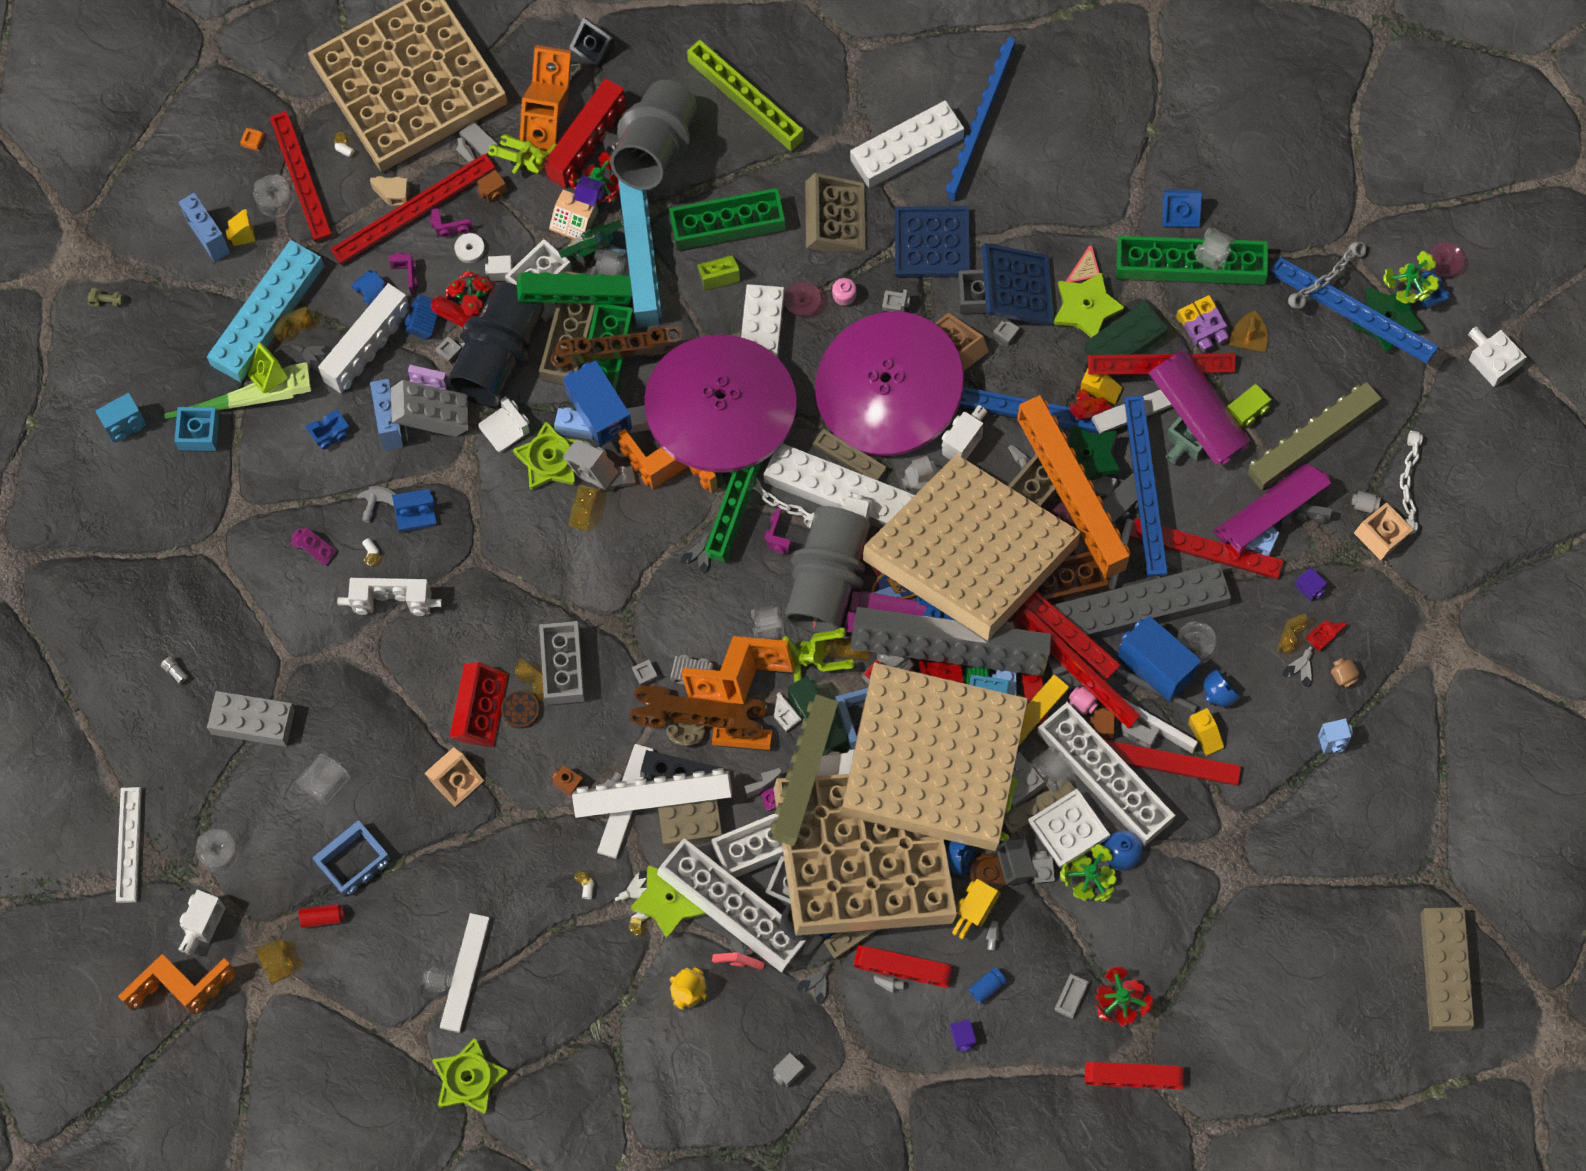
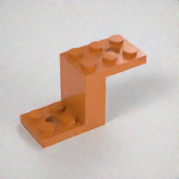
(545, 96)
(660, 465)
(738, 669)
(189, 995)

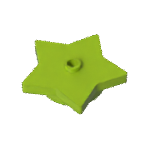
(1090, 293)
(536, 455)
(665, 912)
(455, 1070)

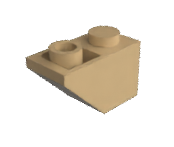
(392, 190)

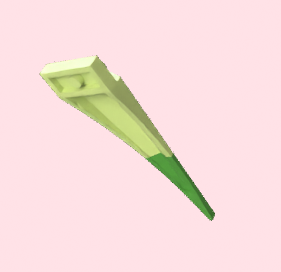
(297, 383)

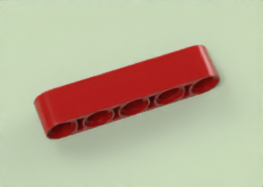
(903, 966)
(1134, 1075)

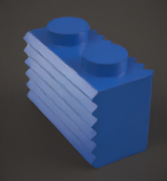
(421, 319)

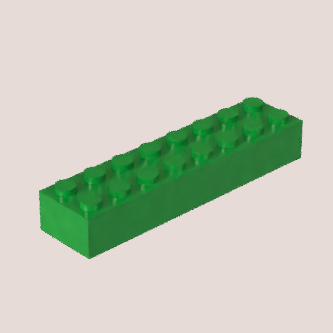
(1176, 261)

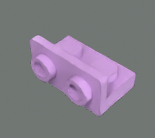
(428, 377)

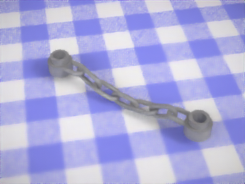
(1298, 300)

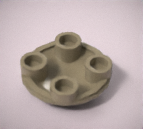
(685, 734)

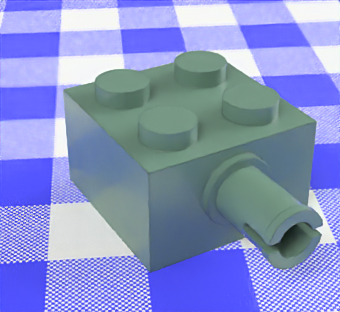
(1184, 442)

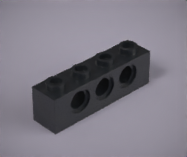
(653, 760)

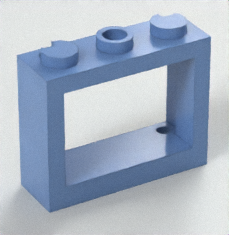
(204, 227)
(389, 432)
(845, 701)
(340, 844)

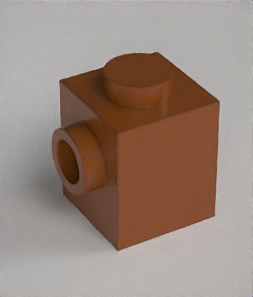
(491, 186)
(1103, 723)
(566, 780)

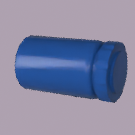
(987, 985)

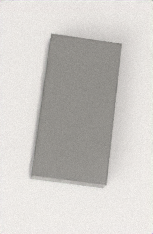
(477, 138)
(1071, 996)

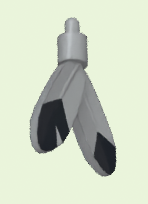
(1300, 664)

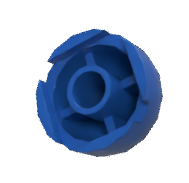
(1219, 690)
(958, 857)
(1127, 857)

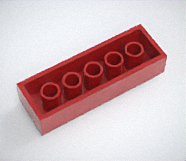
(585, 133)

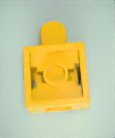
(975, 906)

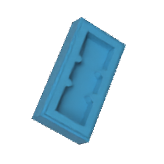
(990, 683)

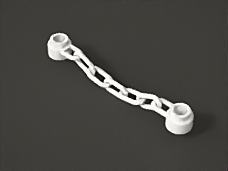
(1414, 440)
(808, 519)

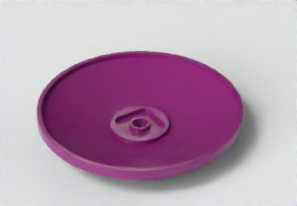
(894, 414)
(714, 431)

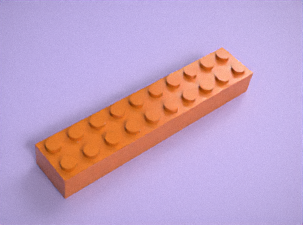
(1073, 486)

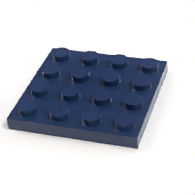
(931, 241)
(1017, 284)

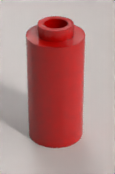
(449, 311)
(321, 915)

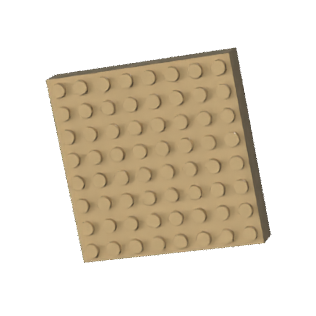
(407, 79)
(971, 546)
(934, 757)
(861, 872)

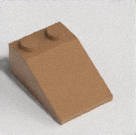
(966, 340)

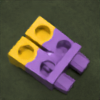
(1203, 323)

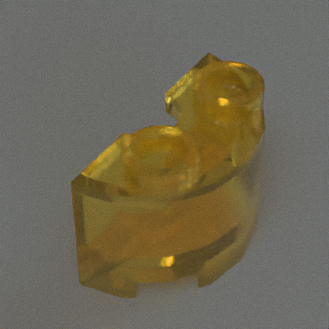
(274, 961)

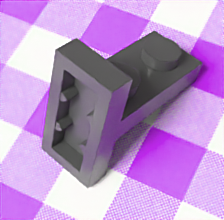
(1306, 511)

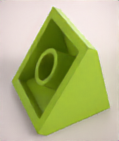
(719, 272)
(265, 370)

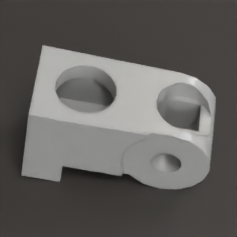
(1141, 734)

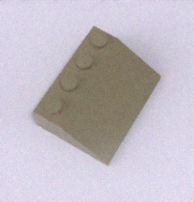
(834, 214)

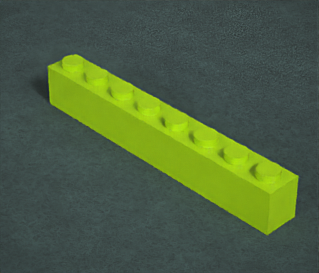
(745, 95)

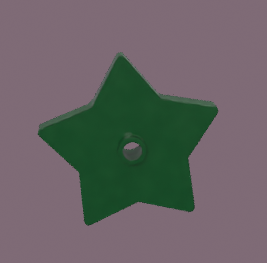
(590, 240)
(1394, 310)
(1094, 452)

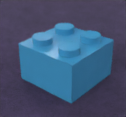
(121, 418)
(196, 428)

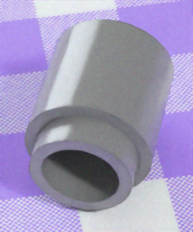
(1365, 502)

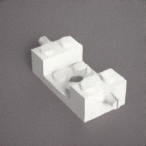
(413, 591)

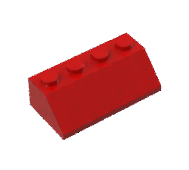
(478, 705)

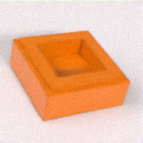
(252, 139)

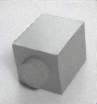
(788, 1070)

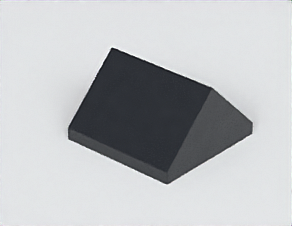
(592, 43)

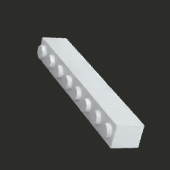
(653, 793)

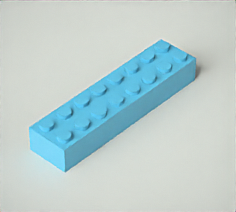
(640, 256)
(272, 298)

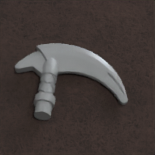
(373, 495)

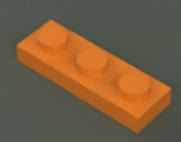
(720, 738)

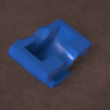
(369, 285)
(1438, 296)
(328, 430)

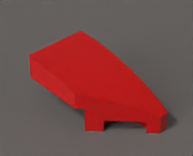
(1324, 634)

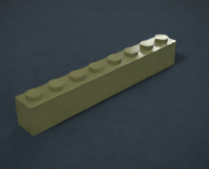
(1313, 436)
(804, 771)

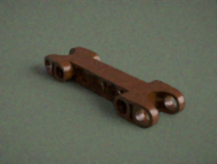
(582, 349)
(730, 716)

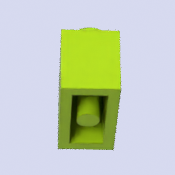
(1249, 406)

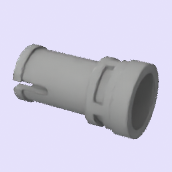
(171, 666)

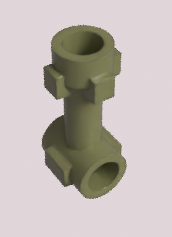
(95, 296)

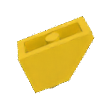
(240, 229)
(1101, 386)
(1206, 732)

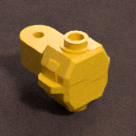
(688, 988)

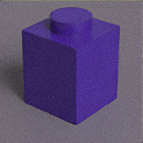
(589, 191)
(1311, 585)
(963, 1036)

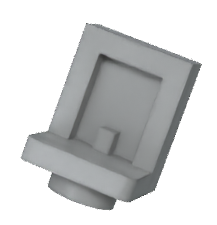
(895, 301)
(1043, 867)

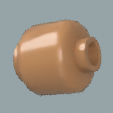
(1345, 672)

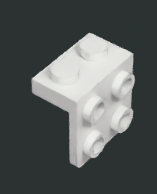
(505, 425)

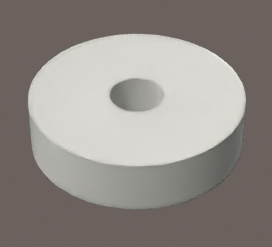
(466, 241)

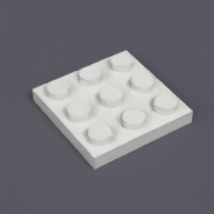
(1068, 828)

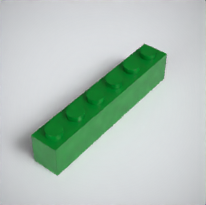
(574, 288)
(731, 513)

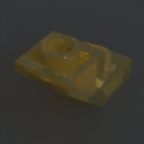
(297, 319)
(582, 507)
(1288, 639)
(840, 649)
(530, 674)

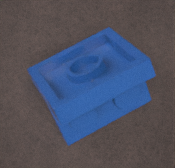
(1181, 208)
(414, 510)

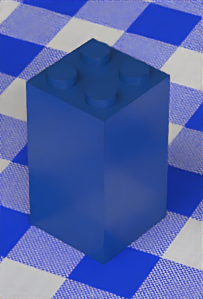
(597, 403)
(1158, 658)

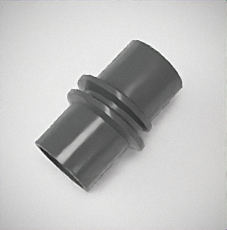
(653, 134)
(827, 569)

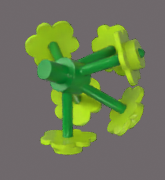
(1410, 274)
(1083, 866)

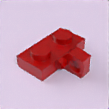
(1088, 406)

